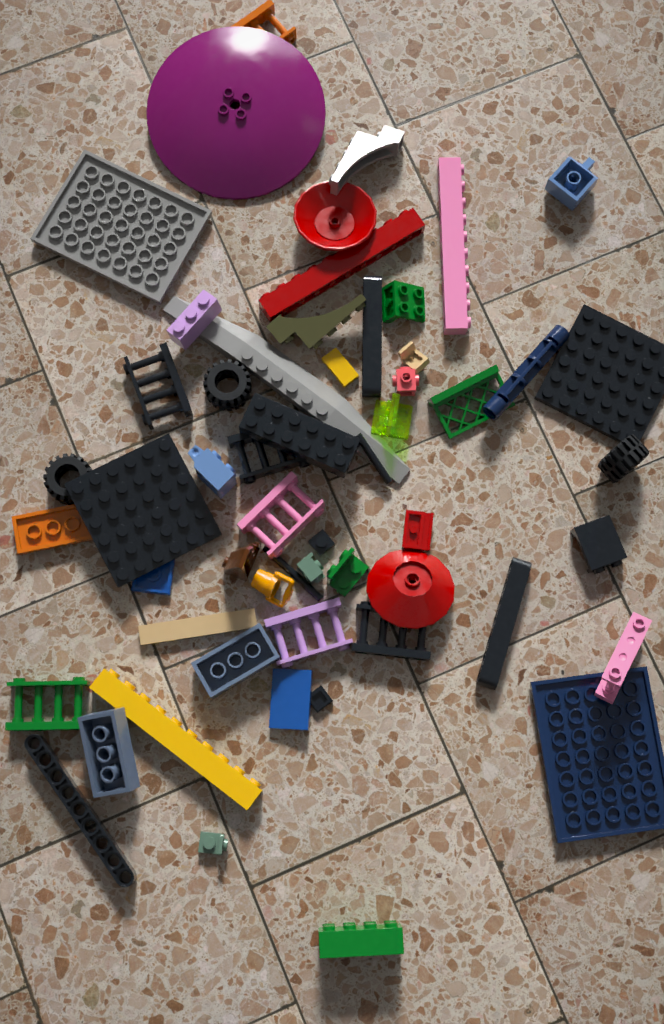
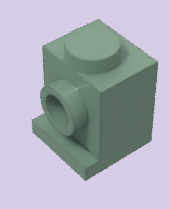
(311, 569)

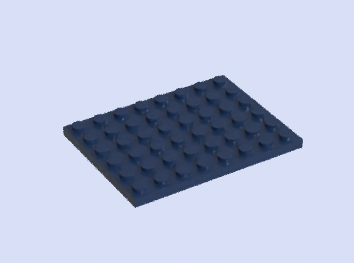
(600, 756)

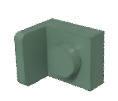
(212, 843)

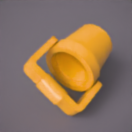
(269, 584)

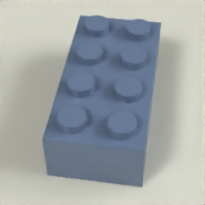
(235, 661)
(108, 752)

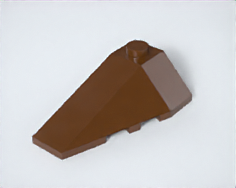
(241, 561)

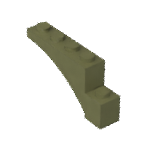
(315, 328)

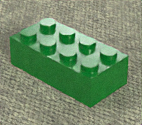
(361, 940)

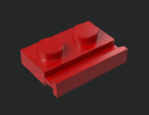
(417, 530)

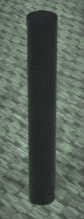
(373, 458)

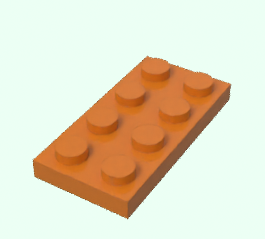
(49, 529)

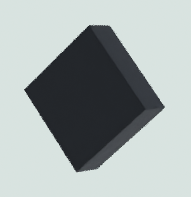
(320, 699)

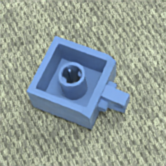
(572, 182)
(213, 471)

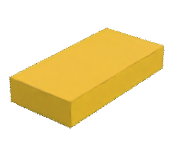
(340, 367)

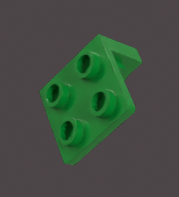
(403, 302)
(346, 573)

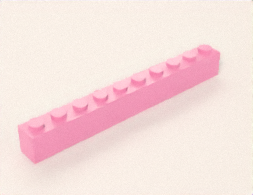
(452, 246)

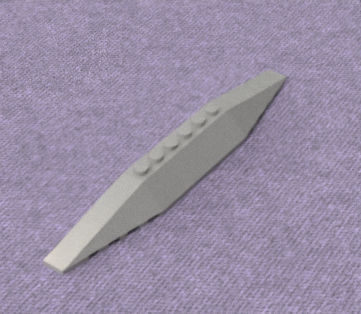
(293, 384)

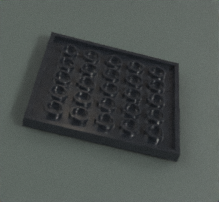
(606, 376)
(143, 510)

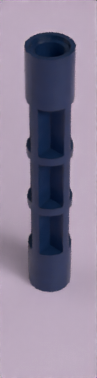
(525, 372)

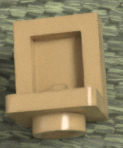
(413, 358)

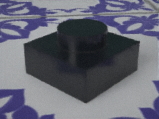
(321, 542)

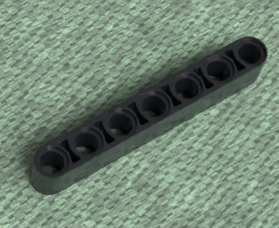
(372, 337)
(503, 623)

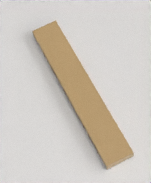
(197, 626)

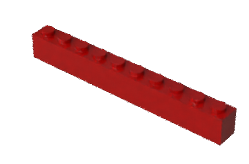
(341, 265)

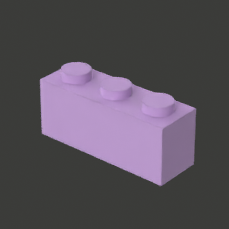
(194, 319)

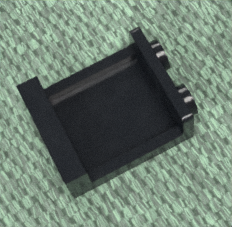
(599, 544)

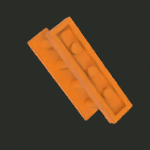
(264, 13)

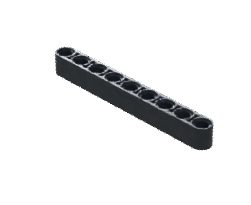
(89, 814)

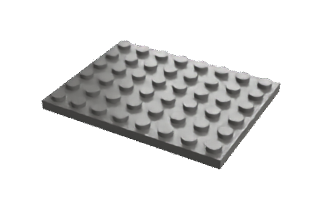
(121, 226)

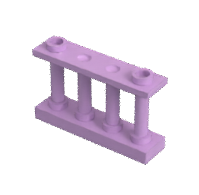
(294, 619)

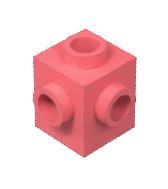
(405, 381)

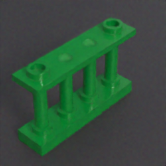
(38, 722)

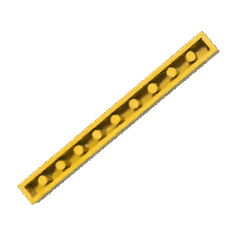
(176, 739)

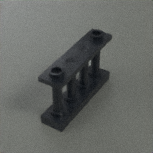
(176, 389)
(238, 442)
(381, 649)

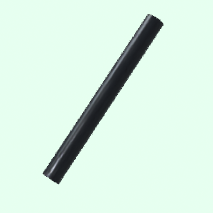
(296, 576)

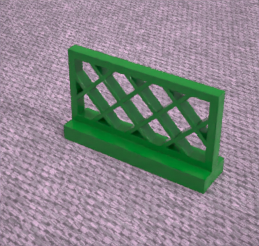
(460, 390)

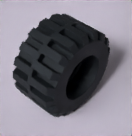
(223, 371)
(623, 458)
(56, 471)

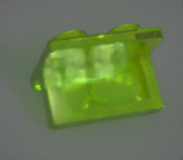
(392, 418)

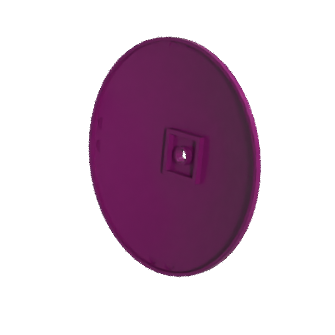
(241, 149)

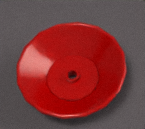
(350, 209)
(407, 603)

